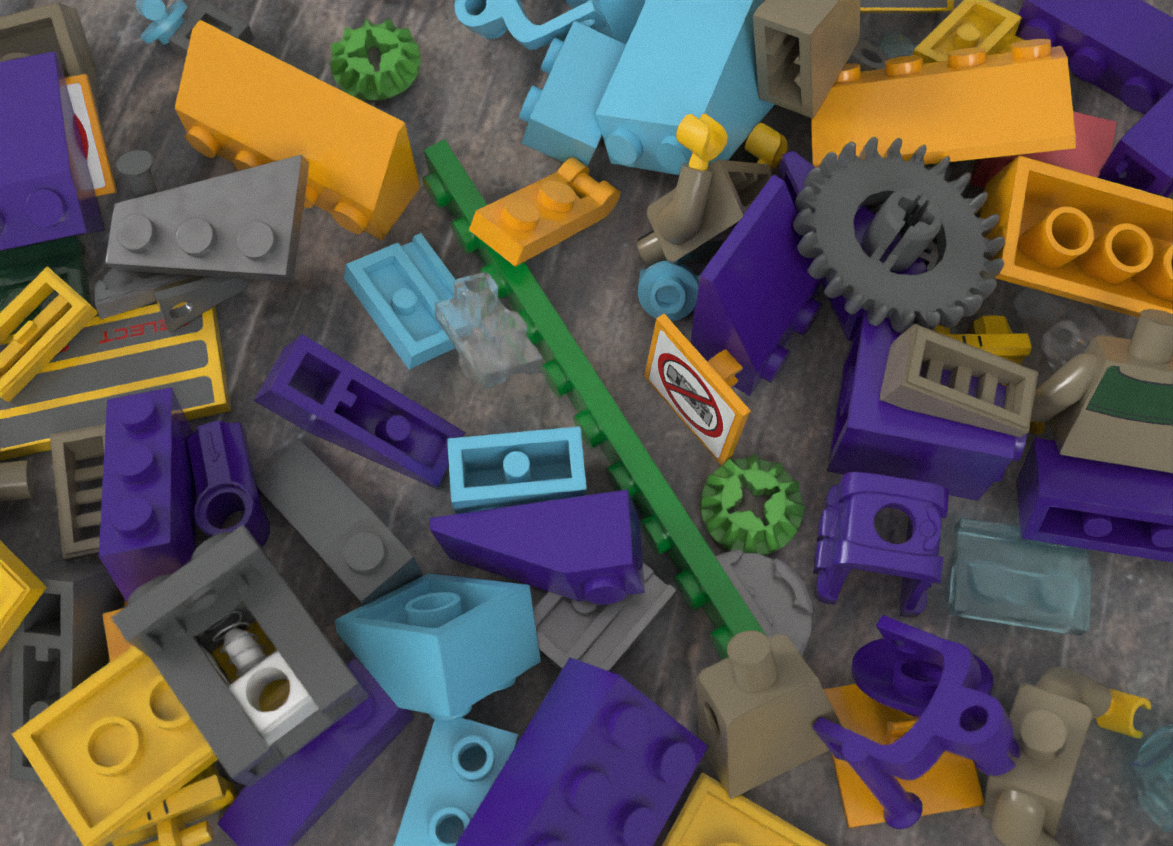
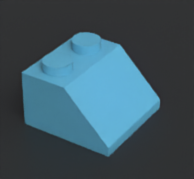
(444, 641)

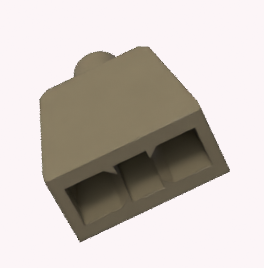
(803, 49)
(759, 711)

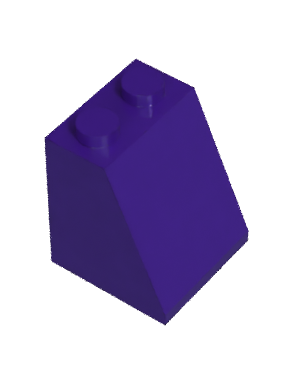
(907, 443)

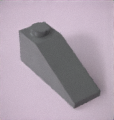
(336, 525)
(58, 644)

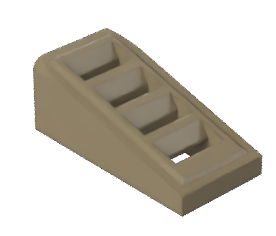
(926, 395)
(67, 451)

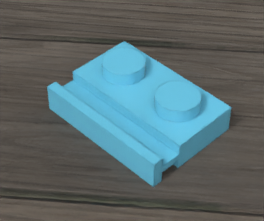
(400, 295)

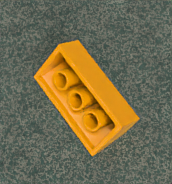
(955, 107)
(265, 111)
(1082, 237)

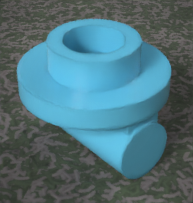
(164, 20)
(668, 290)

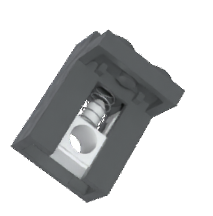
(208, 605)

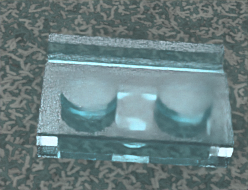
(1018, 579)

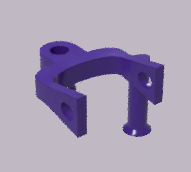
(954, 721)

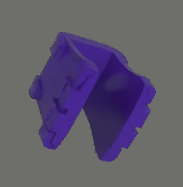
(850, 540)

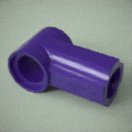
(225, 480)

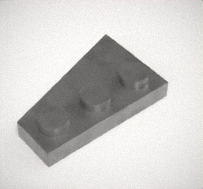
(217, 226)

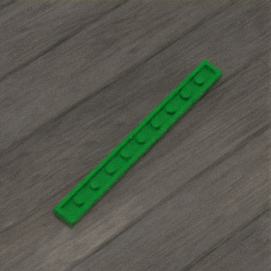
(601, 422)

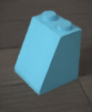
(676, 64)

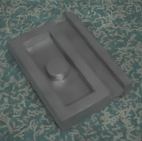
(598, 632)

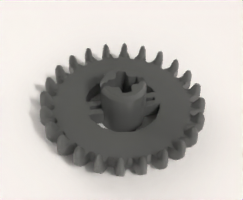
(935, 297)

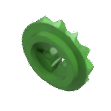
(398, 63)
(743, 530)

